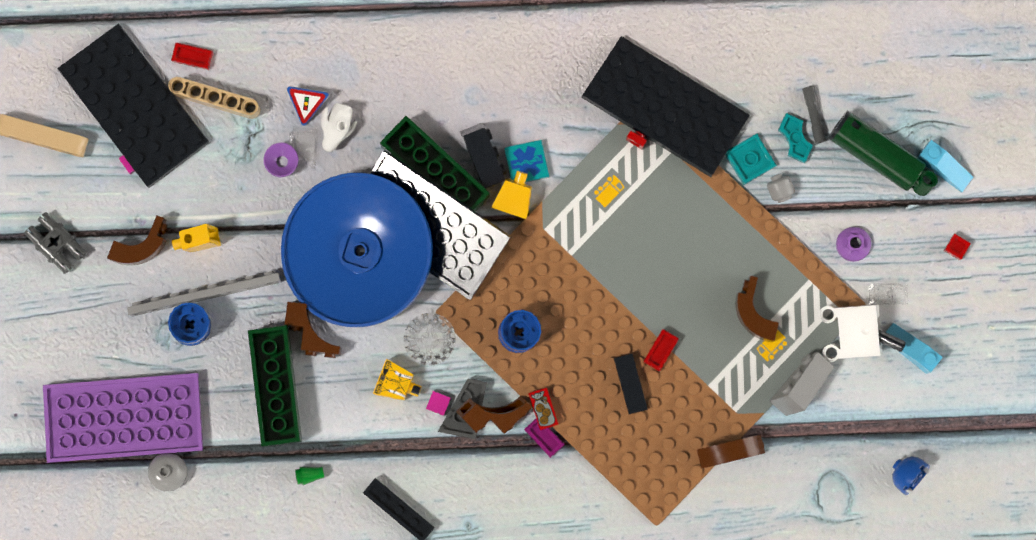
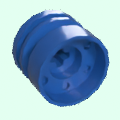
(192, 313)
(520, 320)

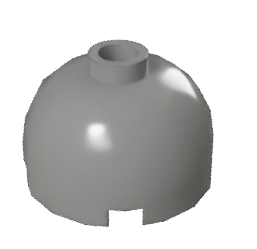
(167, 472)

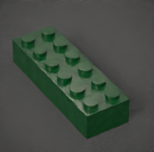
(423, 155)
(274, 386)

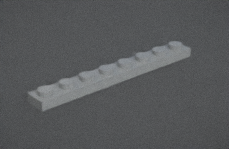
(196, 295)

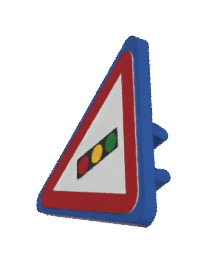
(306, 102)

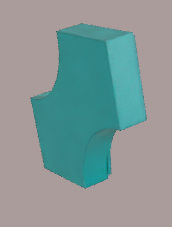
(792, 130)

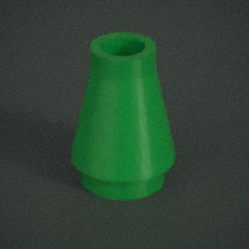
(306, 475)

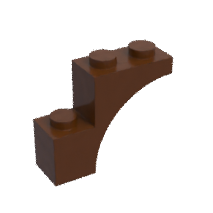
(298, 318)
(503, 417)

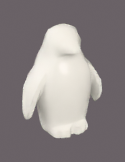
(336, 126)

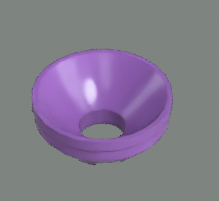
(280, 150)
(844, 248)

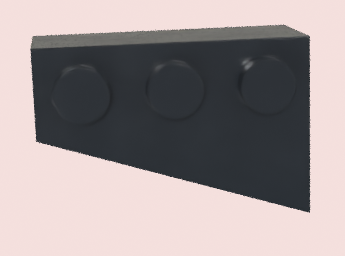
(483, 155)

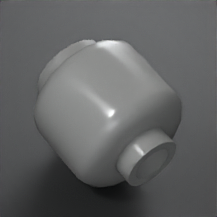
(780, 188)

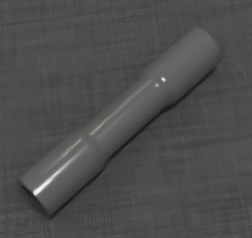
(811, 103)

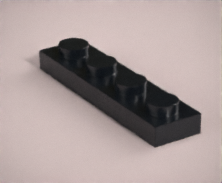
(398, 510)

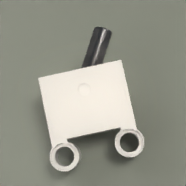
(859, 332)

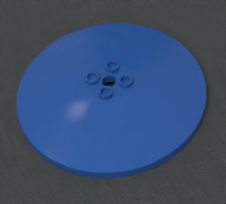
(323, 241)

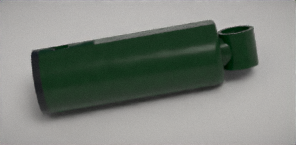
(882, 154)

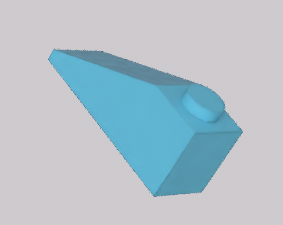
(945, 166)
(915, 350)

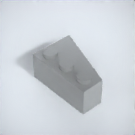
(802, 384)

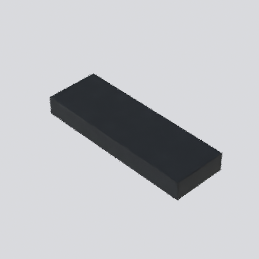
(630, 384)

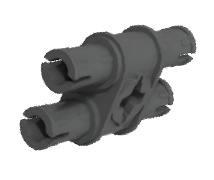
(48, 249)

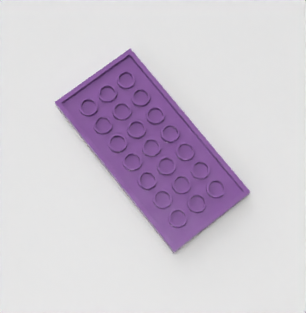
(122, 417)

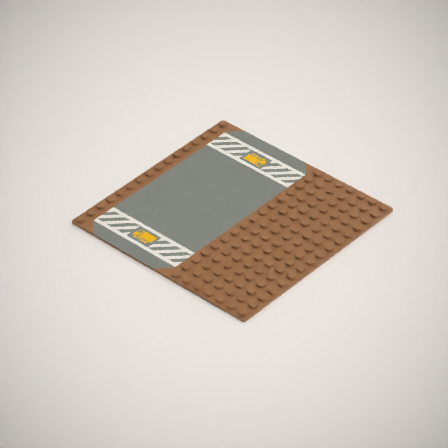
(614, 260)

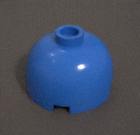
(908, 473)

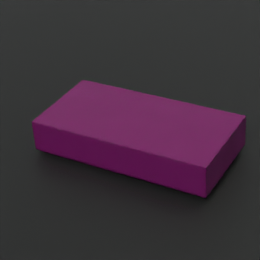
(544, 438)

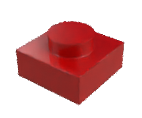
(637, 139)
(957, 246)

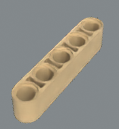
(206, 93)
(43, 136)

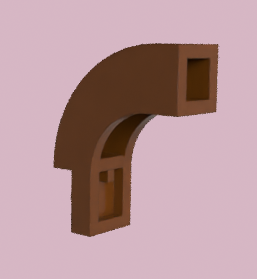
(142, 252)
(749, 318)
(731, 451)

